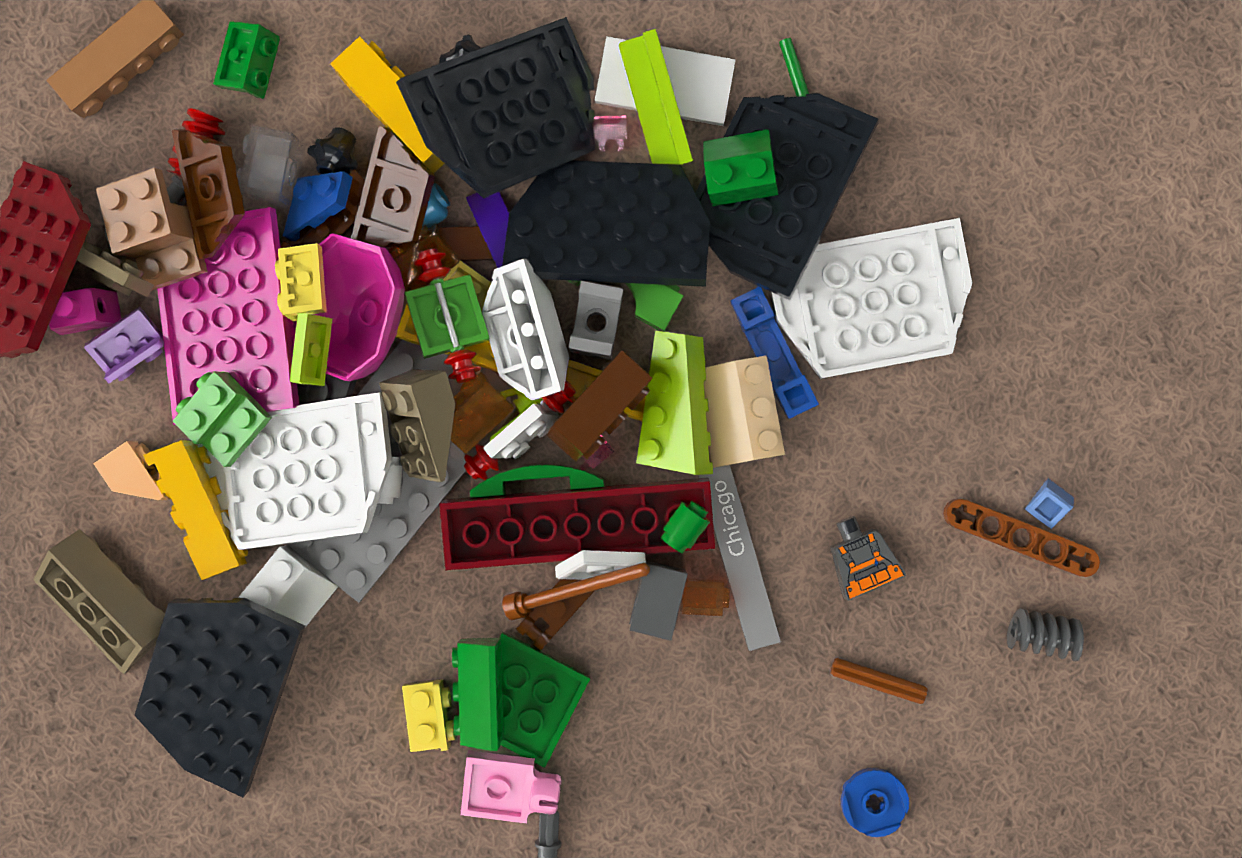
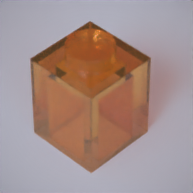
(704, 597)

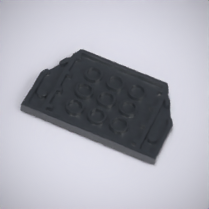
(506, 108)
(814, 157)
(611, 225)
(218, 685)

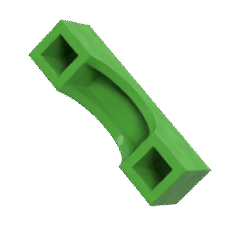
(653, 303)

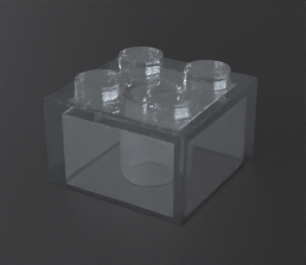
(270, 166)

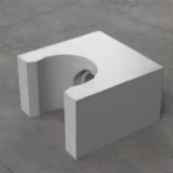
(602, 301)

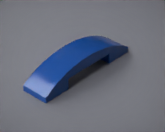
(767, 340)

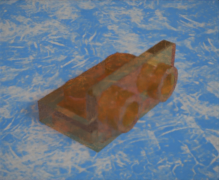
(406, 254)
(477, 412)

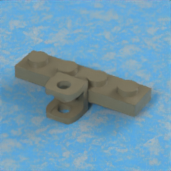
(114, 270)

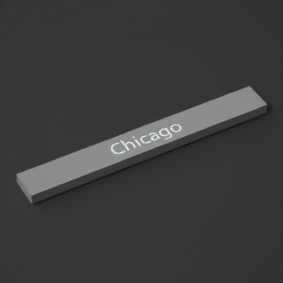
(741, 561)

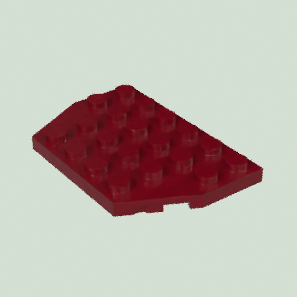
(38, 249)

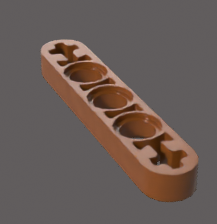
(1036, 542)

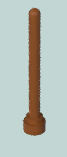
(518, 605)

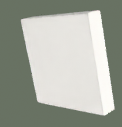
(594, 563)

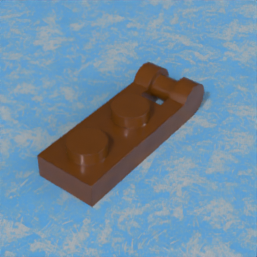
(554, 613)

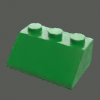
(479, 692)

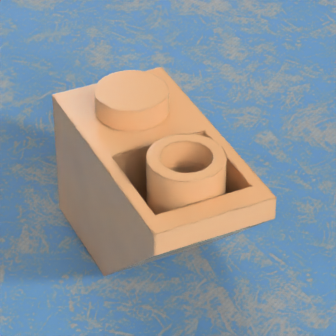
(129, 473)

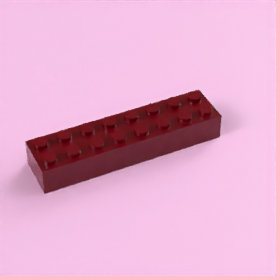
(566, 521)

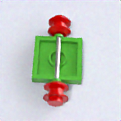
(446, 316)

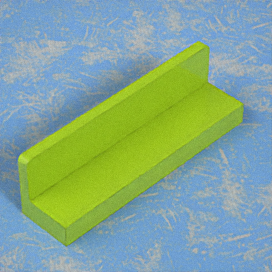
(655, 99)

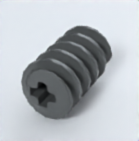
(1047, 632)

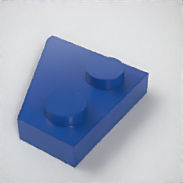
(316, 200)

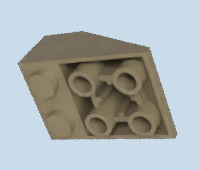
(421, 420)

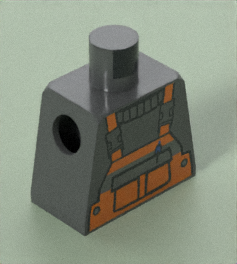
(863, 560)

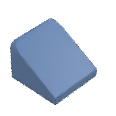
(1050, 504)

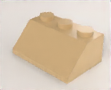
(741, 412)

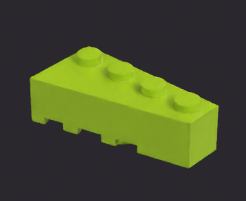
(676, 407)

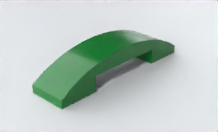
(496, 485)

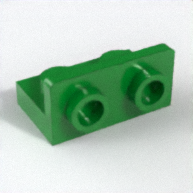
(247, 59)

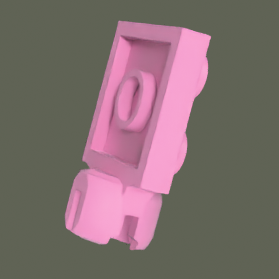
(507, 788)

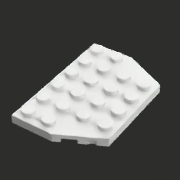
(879, 299)
(307, 474)

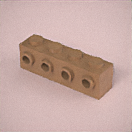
(115, 58)

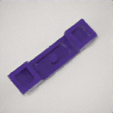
(493, 222)

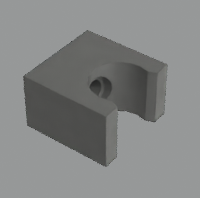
(658, 600)

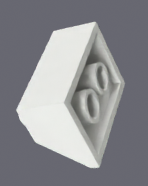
(290, 586)

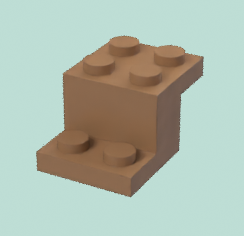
(150, 228)

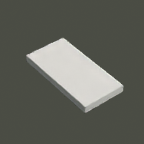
(697, 79)

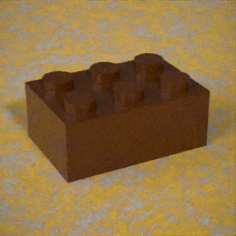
(600, 407)

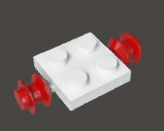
(515, 438)

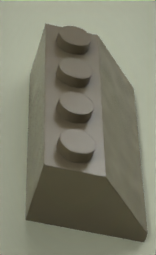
(100, 599)

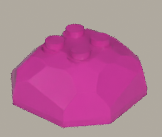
(364, 302)

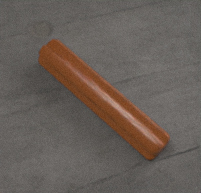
(879, 681)

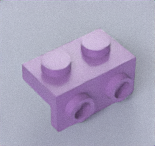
(126, 345)

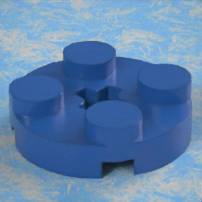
(891, 810)

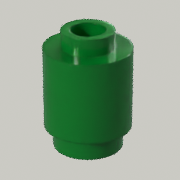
(685, 526)

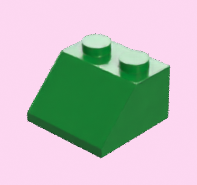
(739, 168)

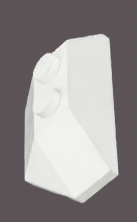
(525, 331)

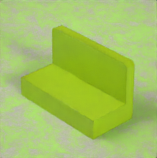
(311, 349)

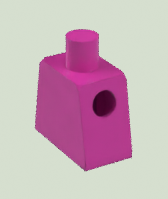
(79, 311)

